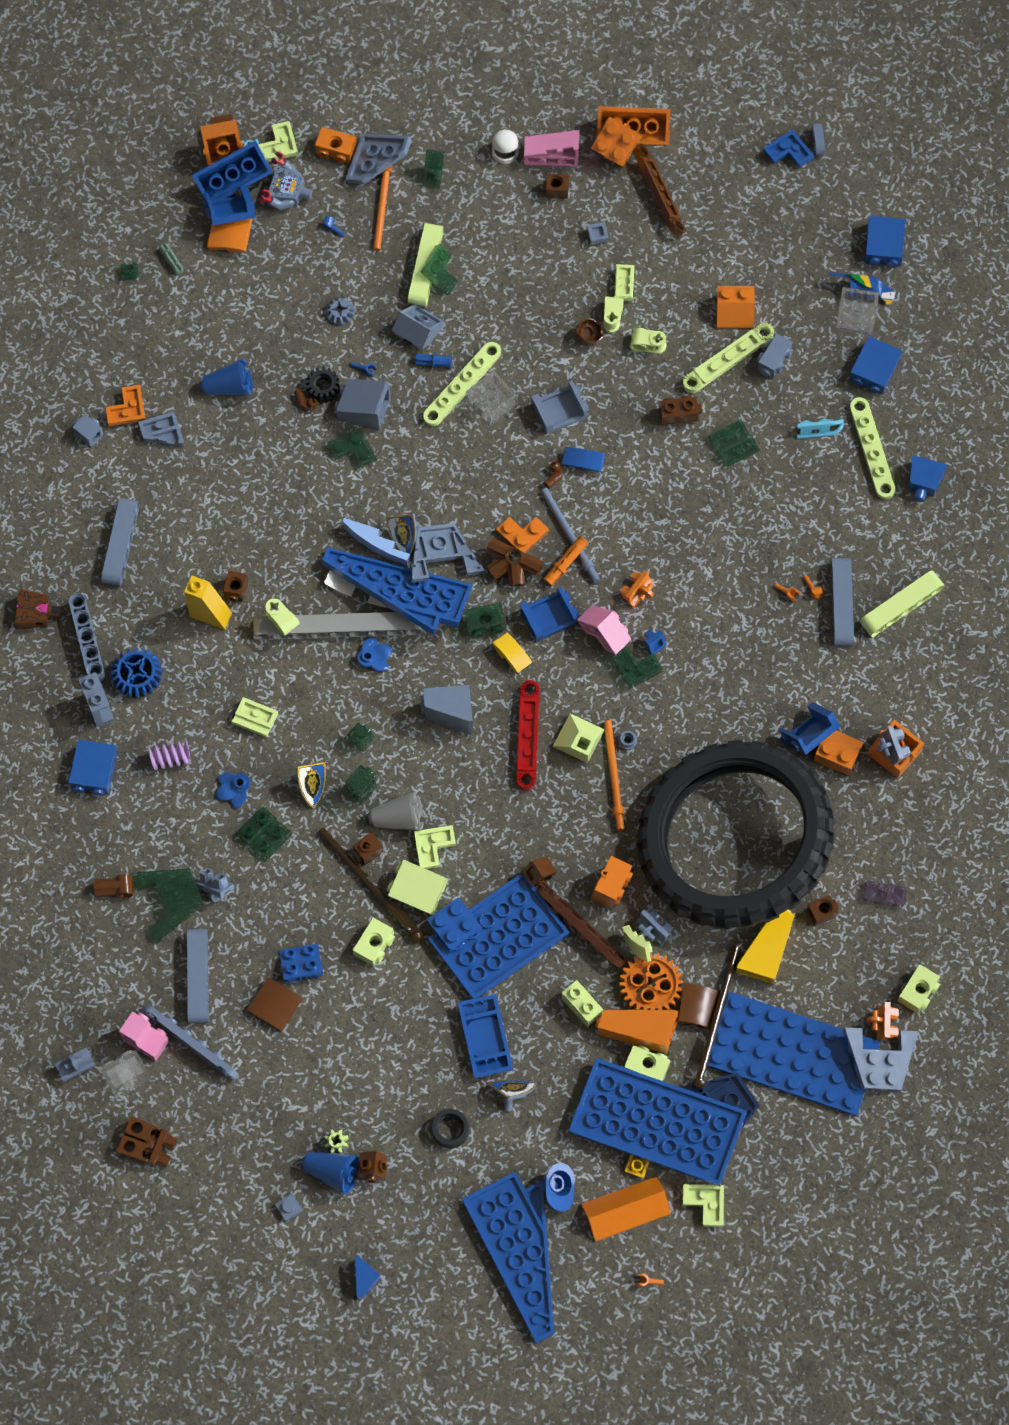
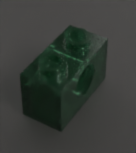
(492, 612)

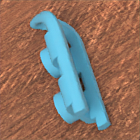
(823, 425)

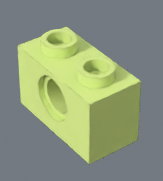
(375, 931)
(921, 978)
(582, 1003)
(641, 1054)

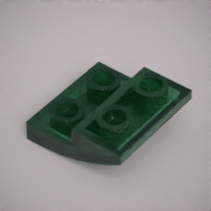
(264, 833)

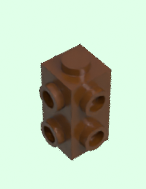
(679, 410)

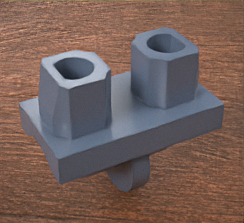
(891, 746)
(214, 885)
(651, 928)
(75, 1064)

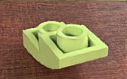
(637, 944)

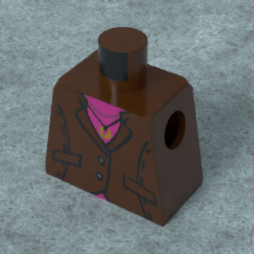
(34, 610)

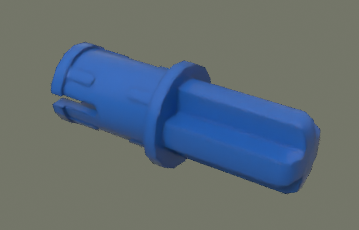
(433, 360)

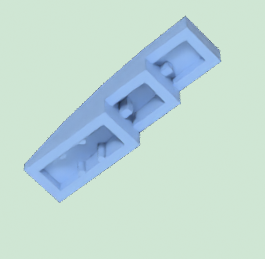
(371, 539)

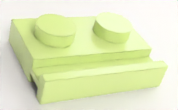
(254, 717)

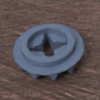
(346, 315)

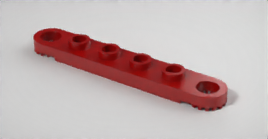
(528, 735)

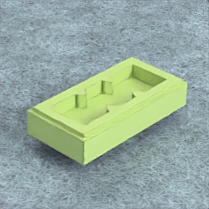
(624, 282)

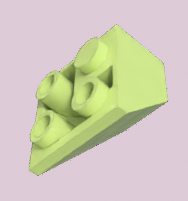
(578, 738)

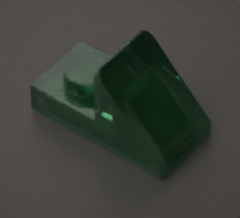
(433, 169)

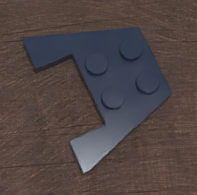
(732, 1091)

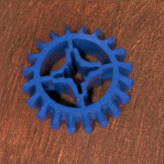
(125, 663)

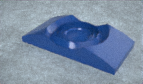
(485, 1036)

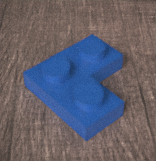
(789, 145)

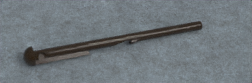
(415, 933)
(698, 1082)

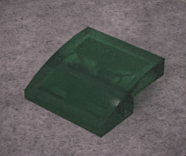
(733, 443)

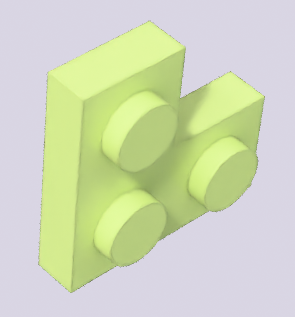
(283, 142)
(429, 841)
(709, 1197)

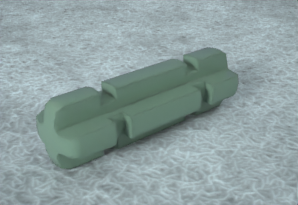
(171, 259)

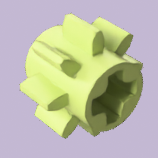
(333, 1137)

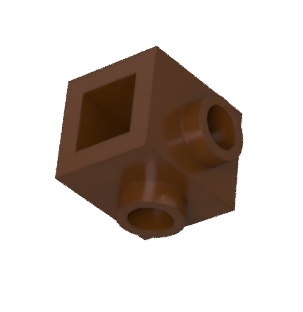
(372, 1166)

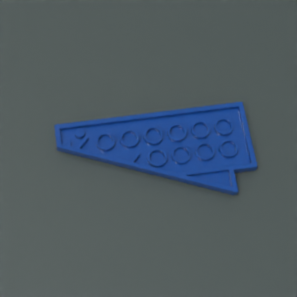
(422, 603)
(516, 1237)

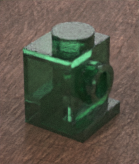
(361, 736)

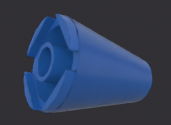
(229, 380)
(332, 1169)

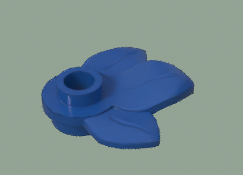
(376, 653)
(231, 790)

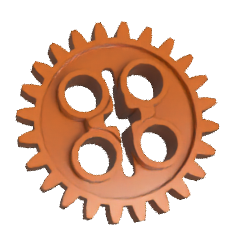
(641, 970)

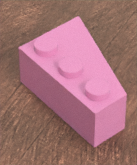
(552, 149)

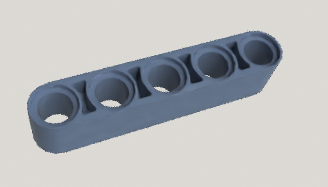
(120, 542)
(842, 602)
(84, 630)
(197, 975)

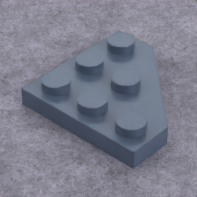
(375, 155)

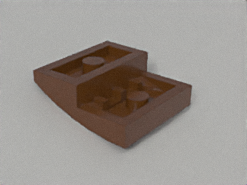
(274, 1004)
(698, 1005)

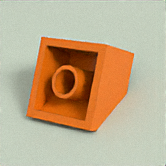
(735, 307)
(839, 752)

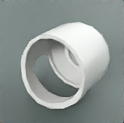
(505, 142)

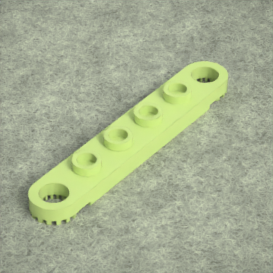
(728, 358)
(461, 383)
(872, 448)

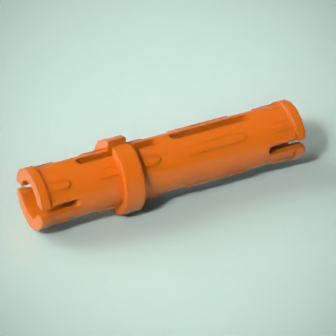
(565, 561)

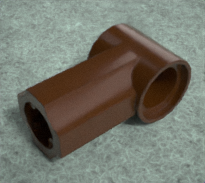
(120, 886)

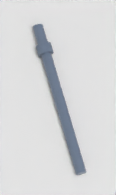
(587, 564)

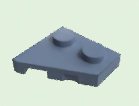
(162, 430)

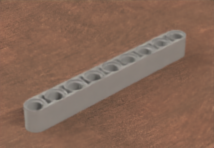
(338, 626)

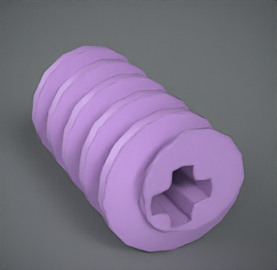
(169, 755)

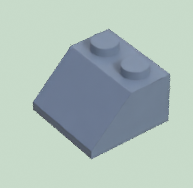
(417, 326)

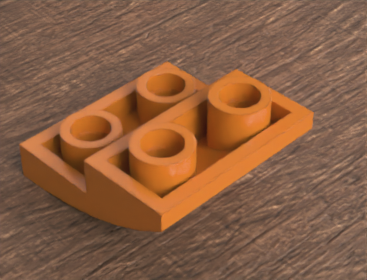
(230, 236)

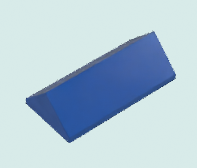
(232, 171)

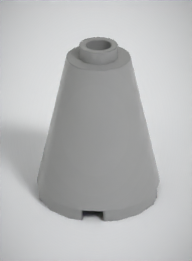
(398, 813)

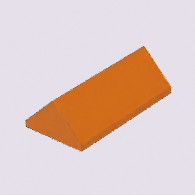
(649, 122)
(626, 1208)

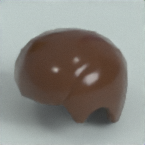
(589, 332)

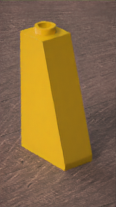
(206, 604)
(766, 951)

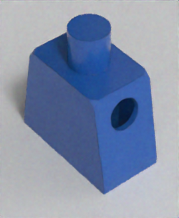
(925, 477)

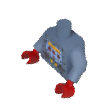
(286, 186)

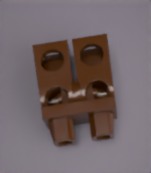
(145, 1143)

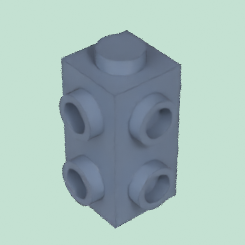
(777, 352)

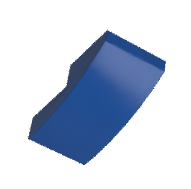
(584, 459)

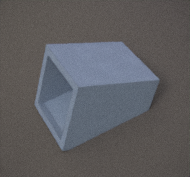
(363, 402)
(448, 707)

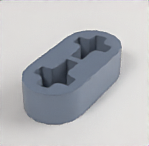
(818, 139)

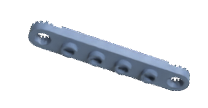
(184, 1037)

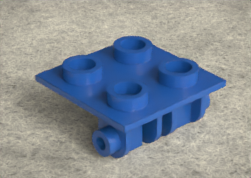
(301, 962)

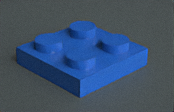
(454, 924)

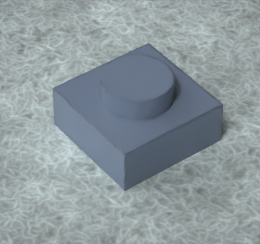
(597, 233)
(288, 1207)

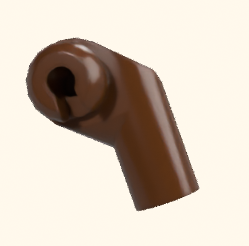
(307, 404)
(555, 474)

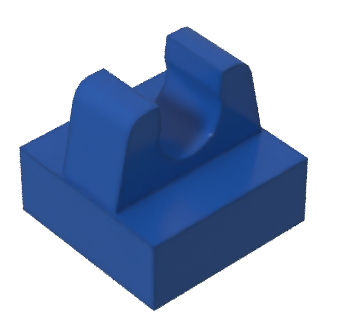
(654, 641)

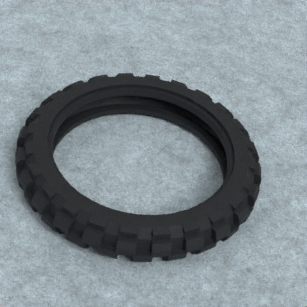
(764, 903)

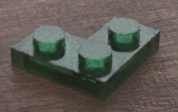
(435, 270)
(354, 443)
(633, 671)

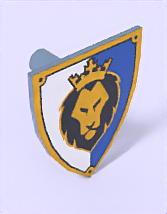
(403, 531)
(311, 782)
(512, 1090)

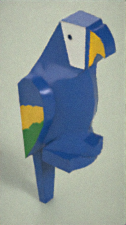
(869, 283)

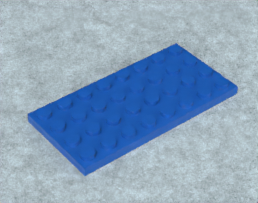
(788, 1053)
(658, 1122)

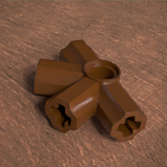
(515, 569)

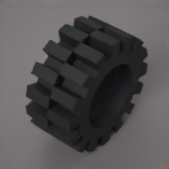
(323, 394)

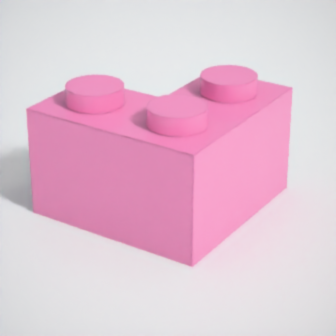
(606, 627)
(143, 1037)

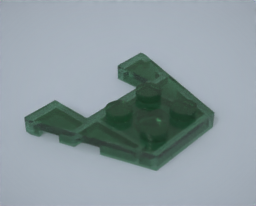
(178, 896)

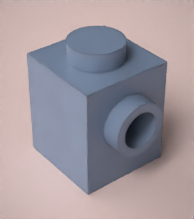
(88, 430)

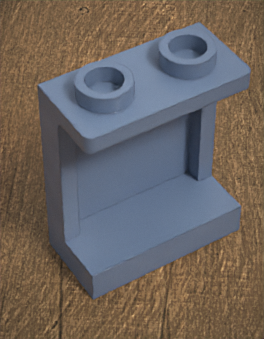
(560, 408)
(96, 699)

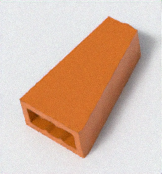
(639, 1027)

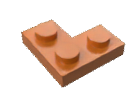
(129, 412)
(523, 538)

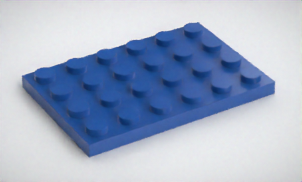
(514, 932)

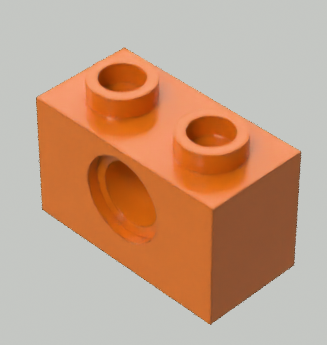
(329, 138)

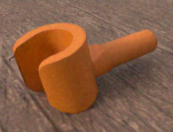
(790, 592)
(816, 592)
(645, 1280)

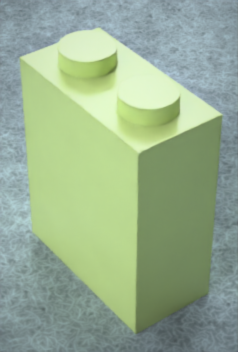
(417, 886)

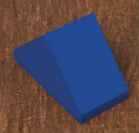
(365, 1277)

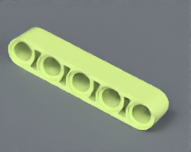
(420, 285)
(902, 603)

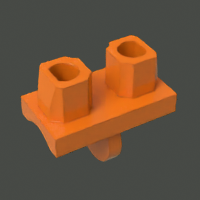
(641, 588)
(881, 1021)

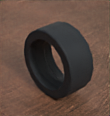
(450, 1144)

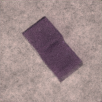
(884, 894)

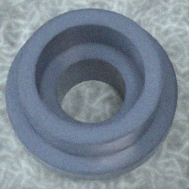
(627, 734)

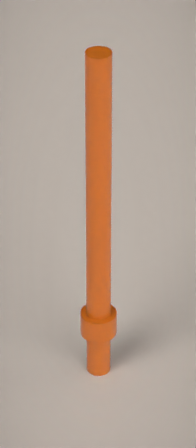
(381, 209)
(618, 809)

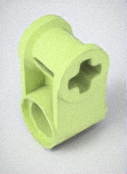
(612, 312)
(646, 341)
(283, 618)

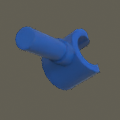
(328, 224)
(365, 368)

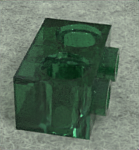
(361, 784)

